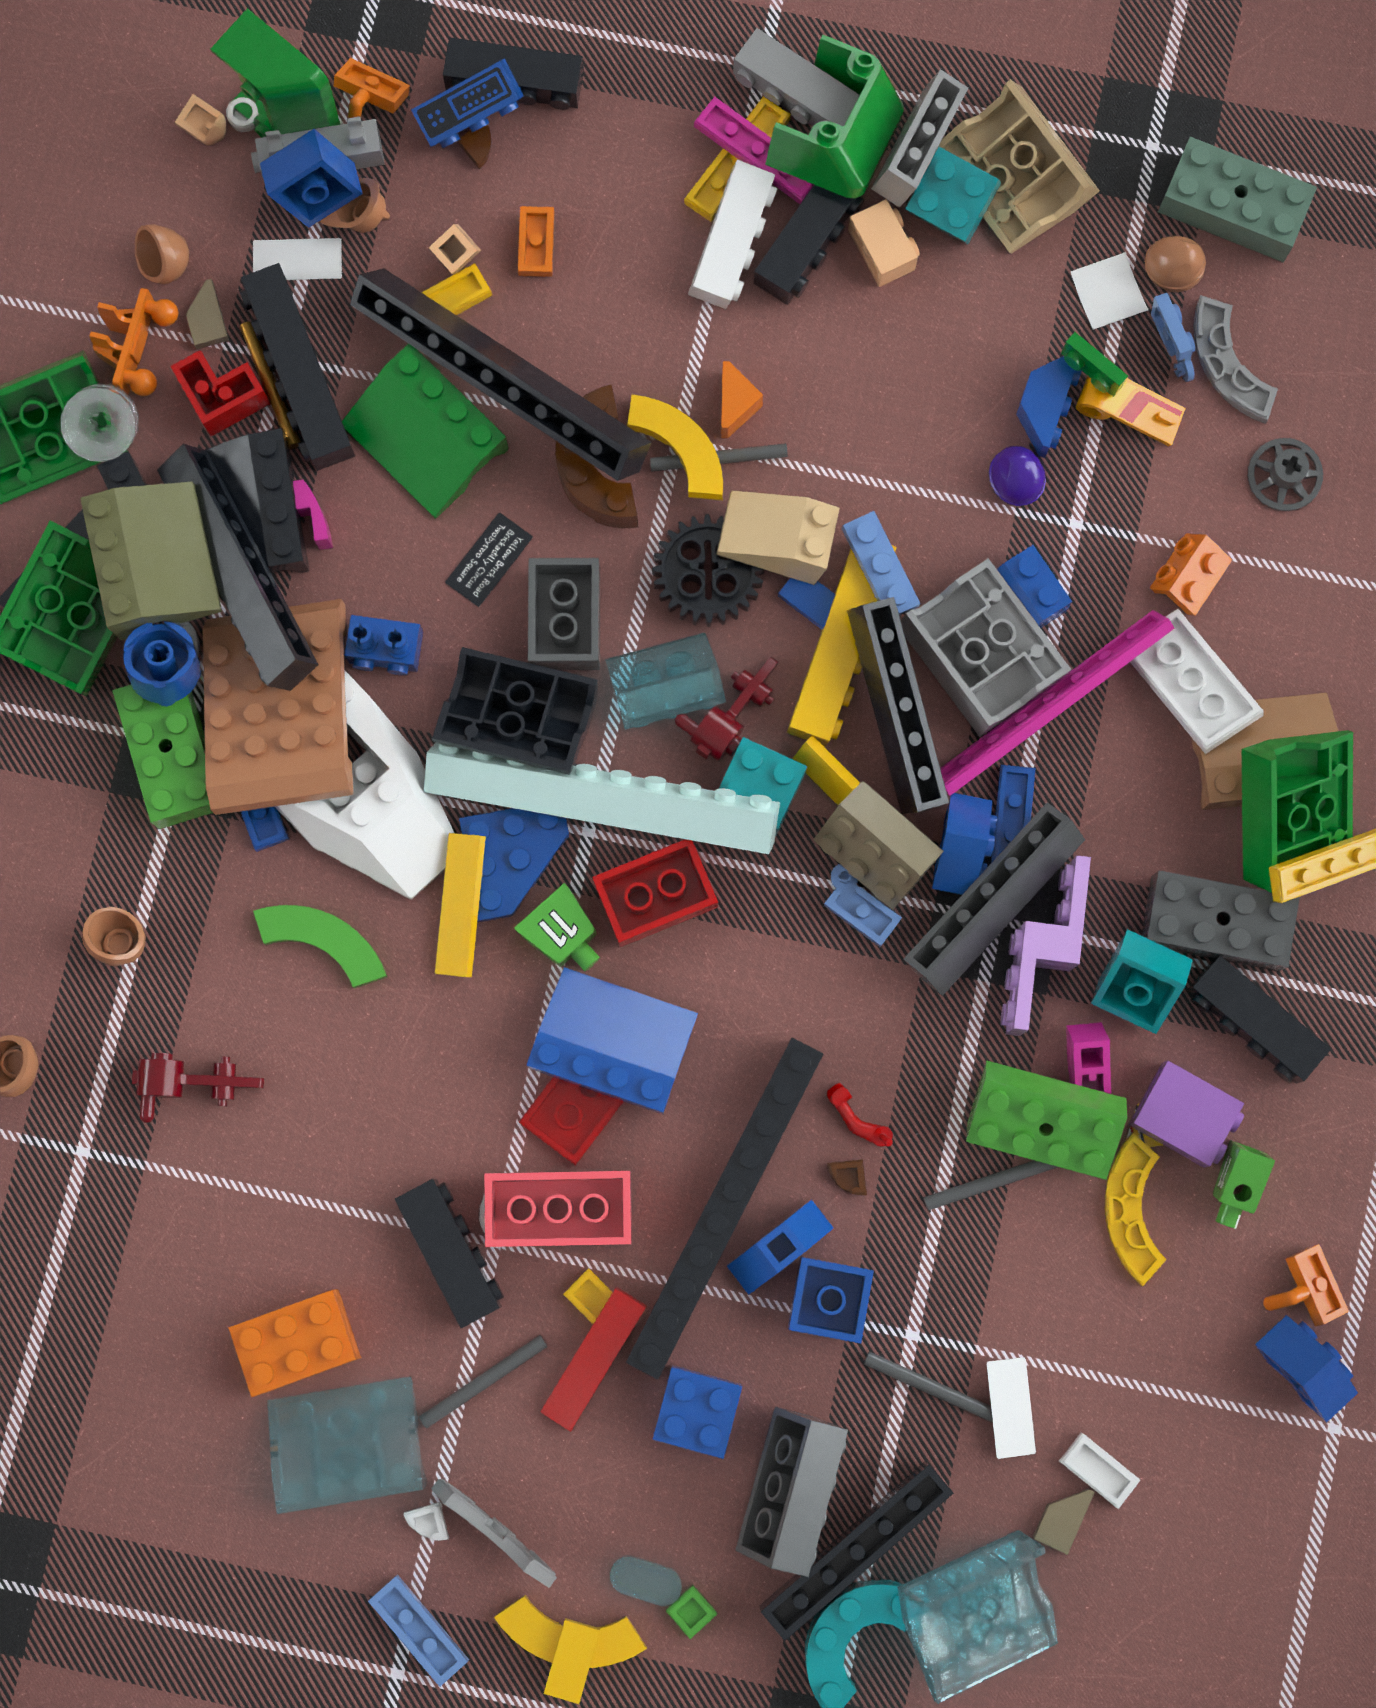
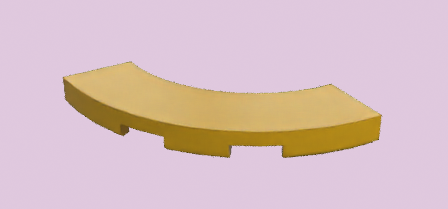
(685, 438)
(1124, 1209)
(541, 1634)

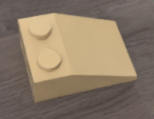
(779, 533)

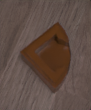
(477, 145)
(849, 1176)

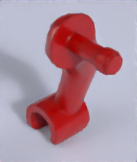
(874, 1133)

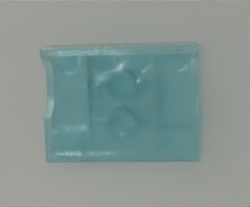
(345, 1445)
(978, 1615)

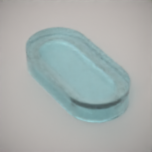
(645, 1580)

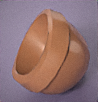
(160, 253)
(1175, 263)
(113, 936)
(17, 1065)

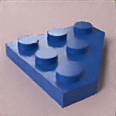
(515, 855)

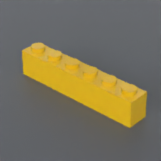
(833, 662)

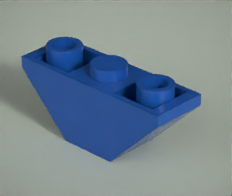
(1045, 402)
(780, 1247)

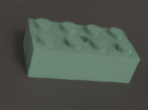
(1237, 199)

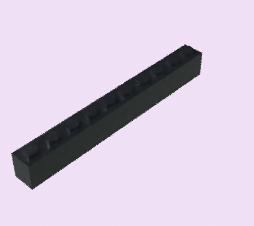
(500, 374)
(724, 1208)

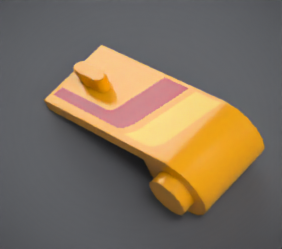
(1135, 408)

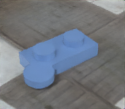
(1177, 341)
(860, 908)

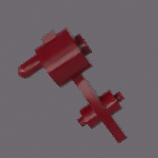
(720, 731)
(165, 1079)

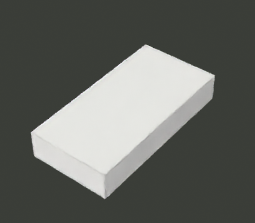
(1099, 1470)

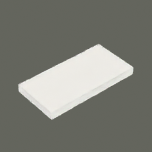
(1196, 685)

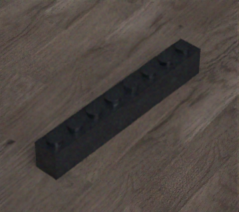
(243, 576)

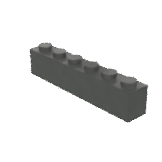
(994, 898)

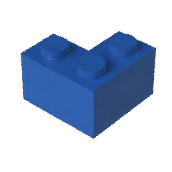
(964, 842)
(1309, 1366)

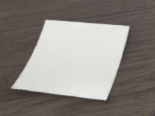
(1108, 291)

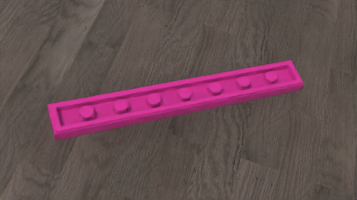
(1054, 700)

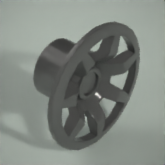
(1286, 472)

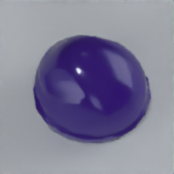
(1017, 476)

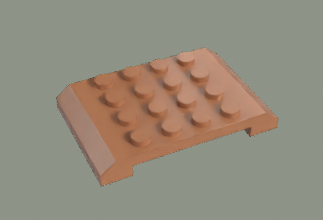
(270, 741)

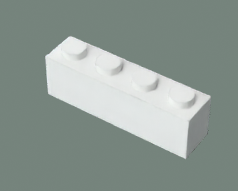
(731, 235)

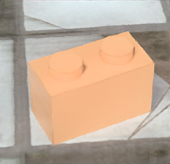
(883, 242)

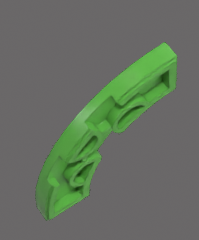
(323, 931)

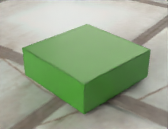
(691, 1611)

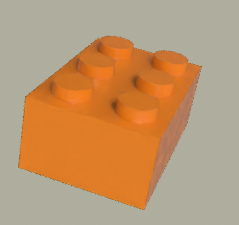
(294, 1342)

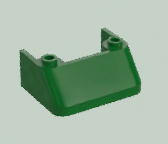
(277, 77)
(846, 155)

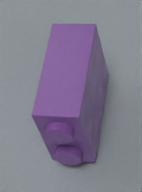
(1187, 1115)

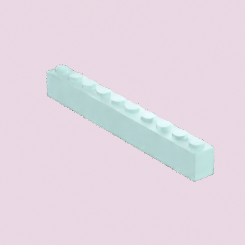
(606, 798)

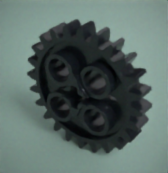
(677, 571)

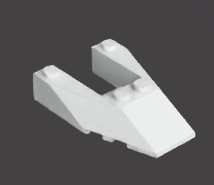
(389, 821)

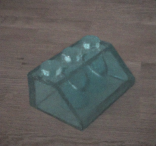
(665, 681)

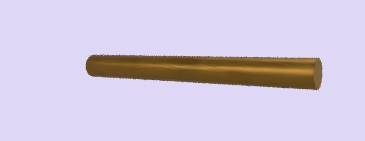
(268, 379)

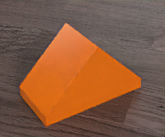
(739, 399)

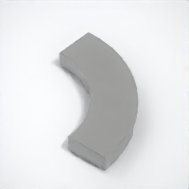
(1221, 365)
(495, 1531)

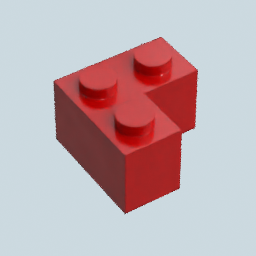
(223, 399)

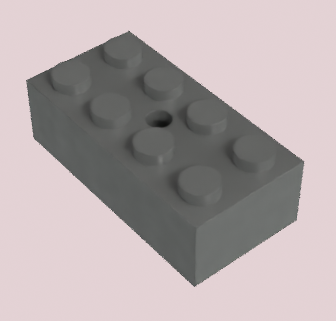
(1184, 914)
(791, 1491)

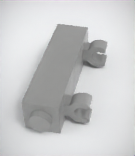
(356, 139)

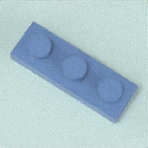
(880, 562)
(418, 1630)

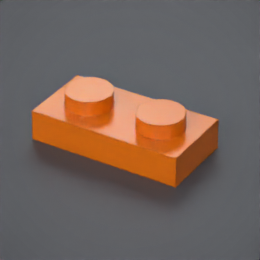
(536, 241)

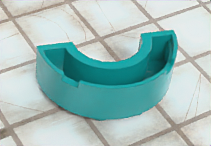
(832, 1629)

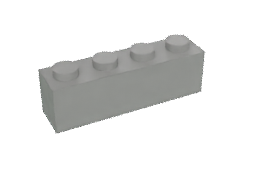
(792, 81)
(919, 138)

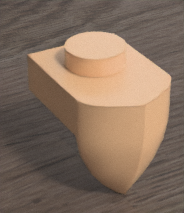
(202, 121)

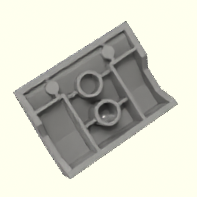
(984, 647)

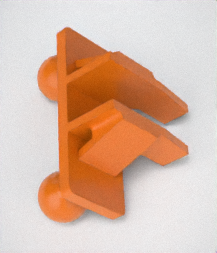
(135, 325)

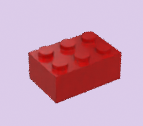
(655, 892)

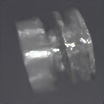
(82, 432)

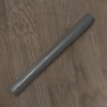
(726, 456)
(985, 1184)
(483, 1381)
(929, 1386)

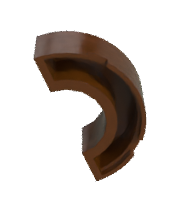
(587, 488)

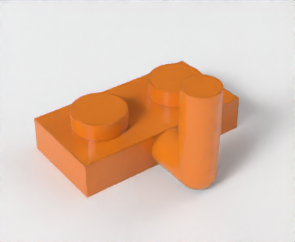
(369, 86)
(1314, 1287)

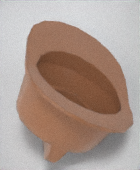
(363, 212)

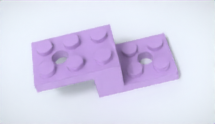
(1046, 945)

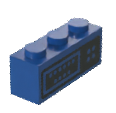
(468, 104)

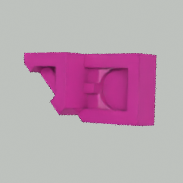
(308, 506)

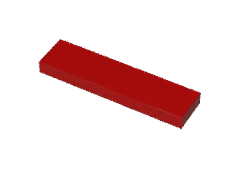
(593, 1359)

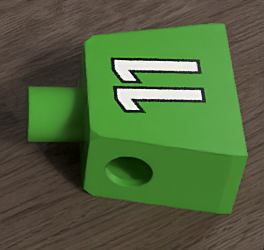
(560, 930)
(1239, 1167)

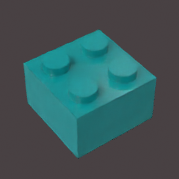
(953, 195)
(766, 773)
(1142, 981)

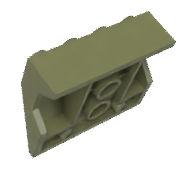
(150, 555)

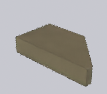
(206, 318)
(1062, 1521)

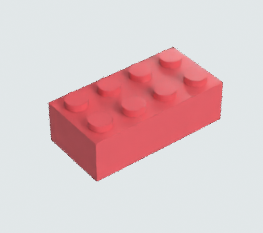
(558, 1208)

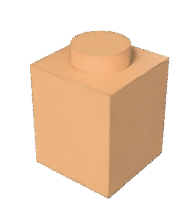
(455, 249)

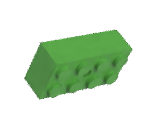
(169, 781)
(1046, 1120)

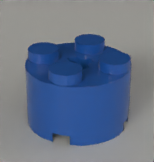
(161, 662)

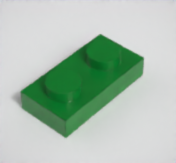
(1084, 357)

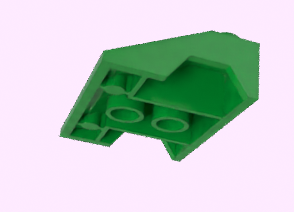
(30, 426)
(423, 430)
(58, 613)
(1294, 799)

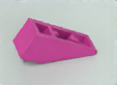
(1089, 1056)

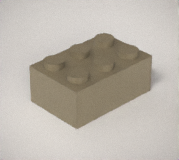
(877, 845)

